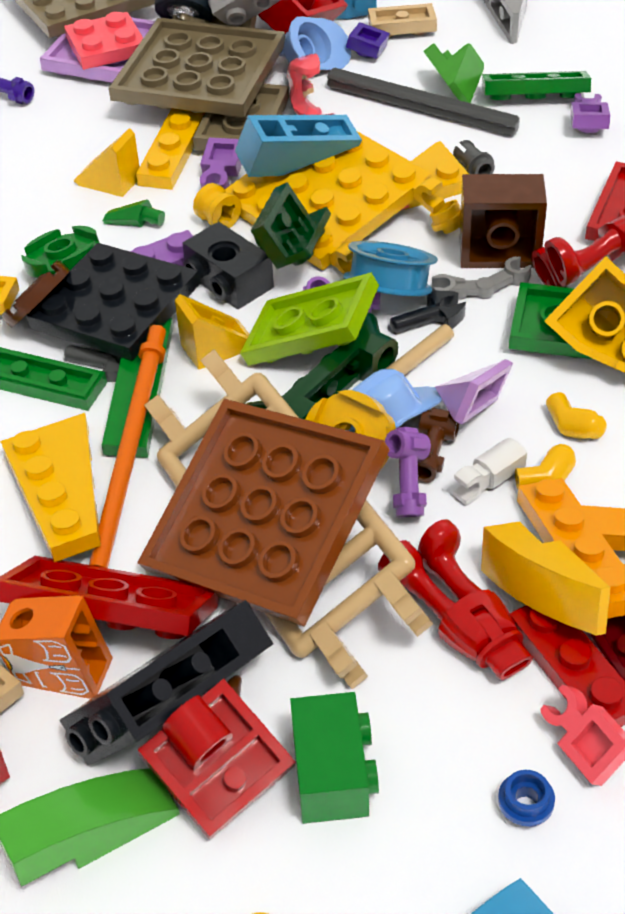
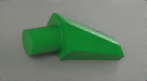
(135, 215)

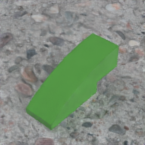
(83, 821)

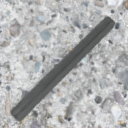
(424, 102)

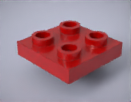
(216, 757)

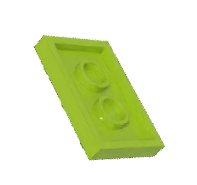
(310, 320)

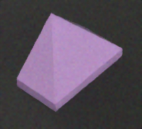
(474, 391)

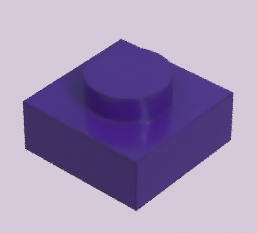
(367, 40)

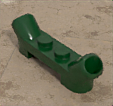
(342, 368)

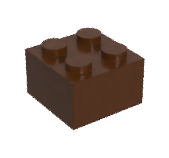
(501, 218)

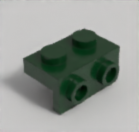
(287, 229)

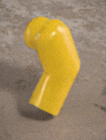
(575, 421)
(555, 465)

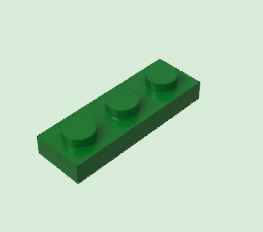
(535, 84)

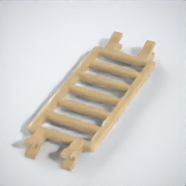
(375, 532)

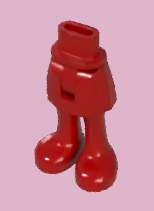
(561, 265)
(479, 620)

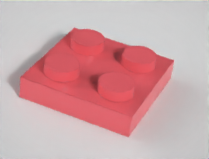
(103, 39)

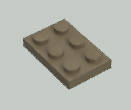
(269, 101)

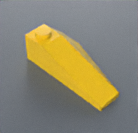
(594, 316)

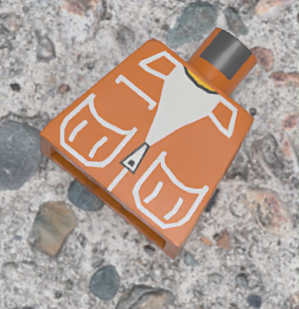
(54, 645)

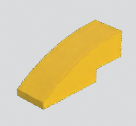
(545, 577)

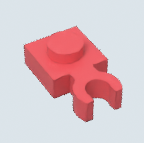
(592, 736)

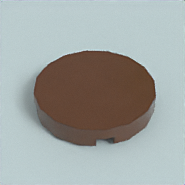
(35, 293)

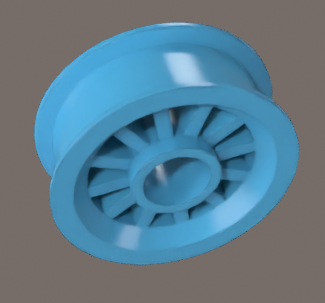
(396, 267)

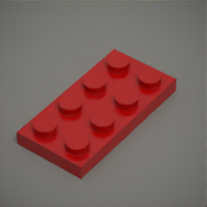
(114, 595)

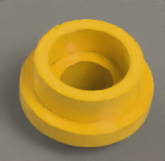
(447, 217)

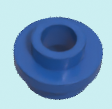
(531, 785)

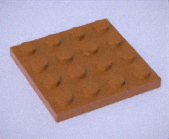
(265, 509)

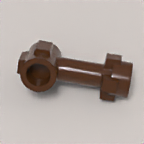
(438, 427)

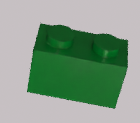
(331, 757)

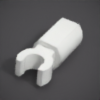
(489, 470)

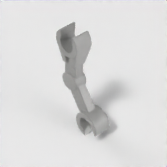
(484, 286)

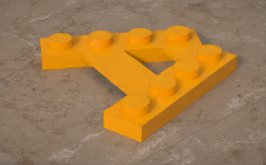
(585, 530)

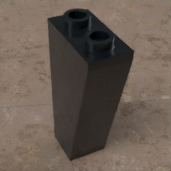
(164, 683)

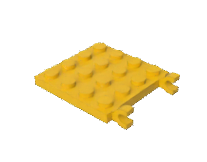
(357, 187)

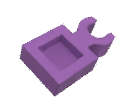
(589, 114)
(219, 162)

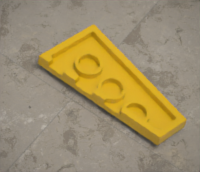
(58, 483)

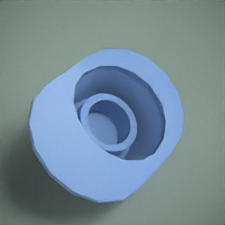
(317, 37)
(398, 395)

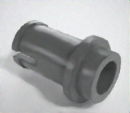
(473, 159)

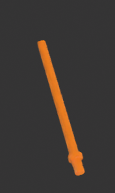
(151, 355)

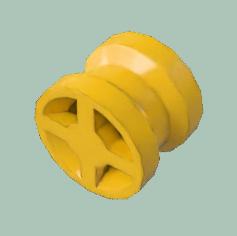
(216, 205)

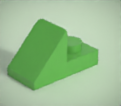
(458, 70)

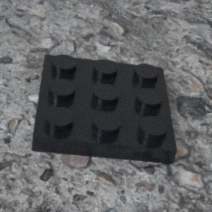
(113, 300)

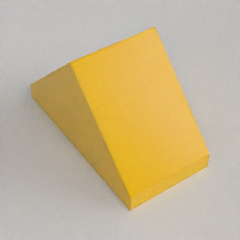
(113, 168)
(207, 329)

